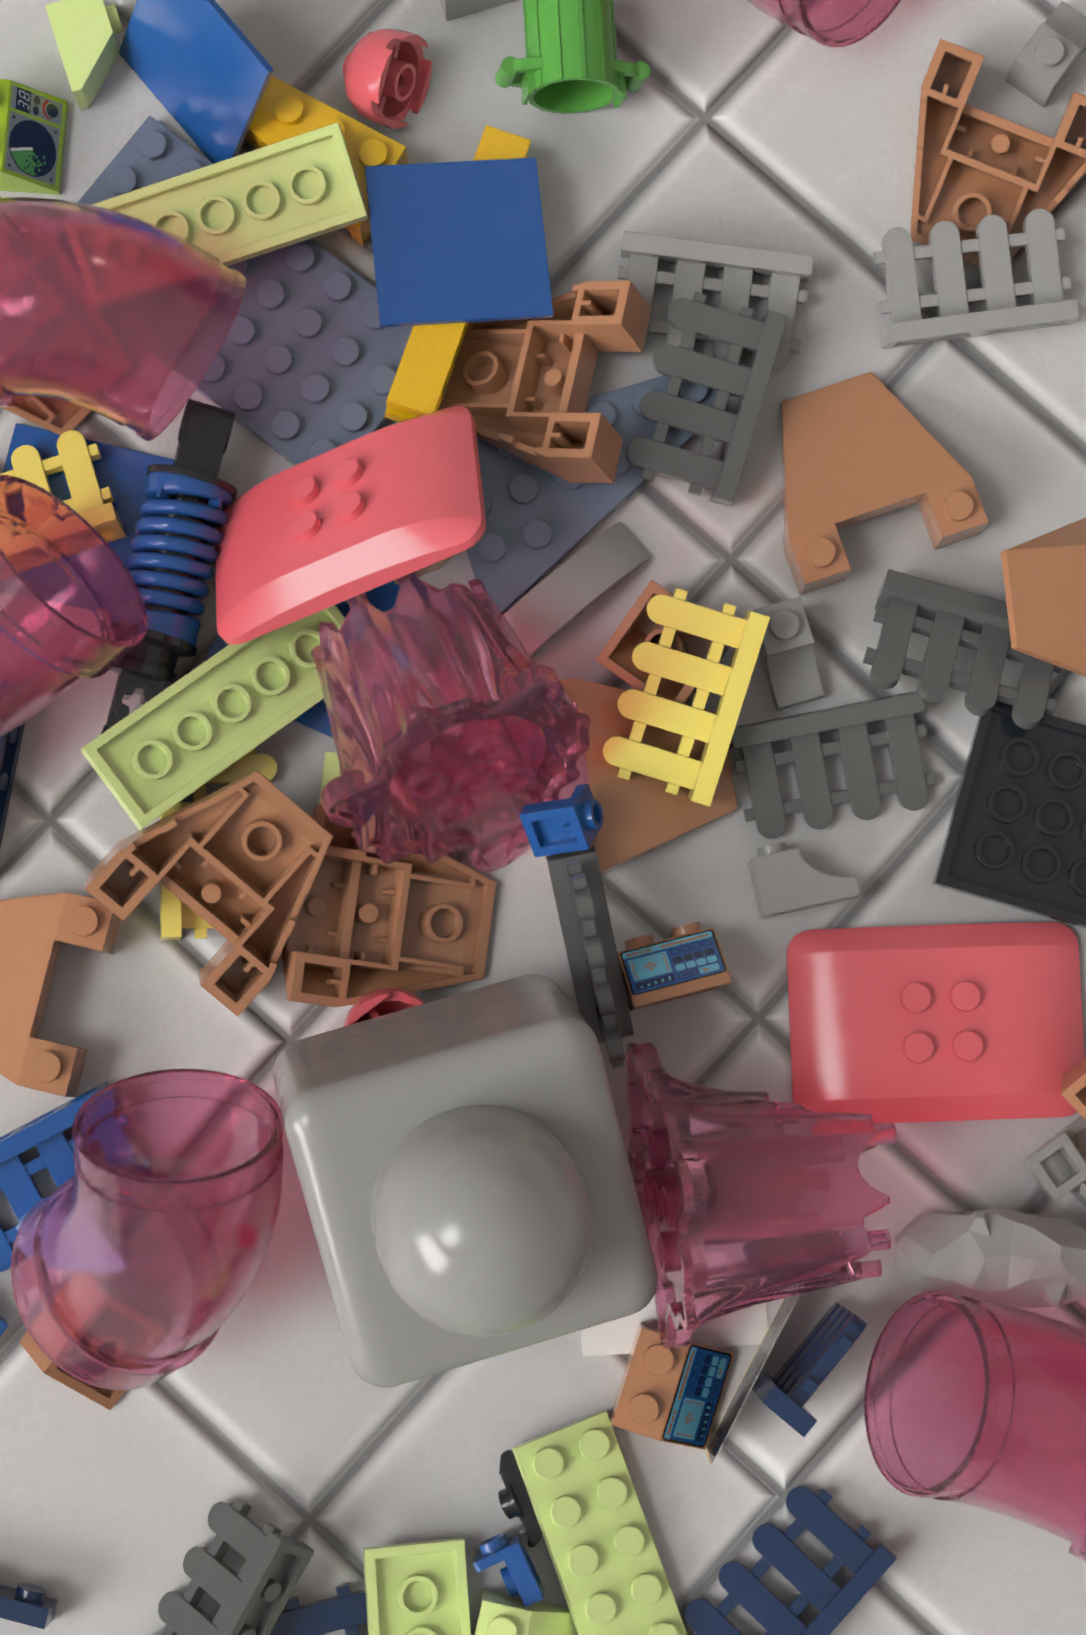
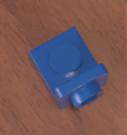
(563, 823)
(519, 1572)

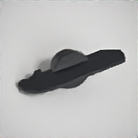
(515, 1498)

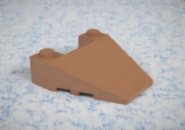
(982, 163)
(534, 379)
(855, 457)
(639, 810)
(236, 862)
(28, 956)

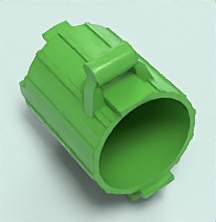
(571, 58)

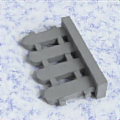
(735, 288)
(997, 288)

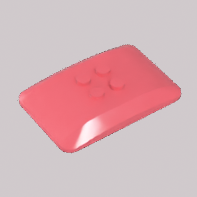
(349, 522)
(935, 1020)

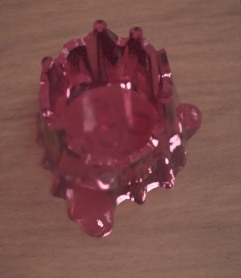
(442, 726)
(746, 1195)

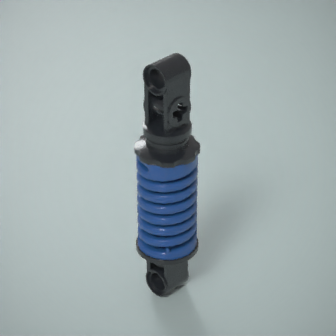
(173, 553)

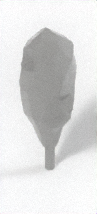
(995, 1256)

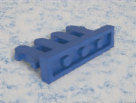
(55, 1153)

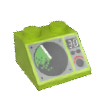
(31, 139)

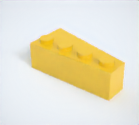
(290, 112)

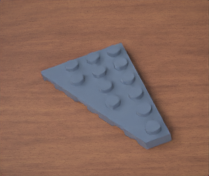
(542, 518)

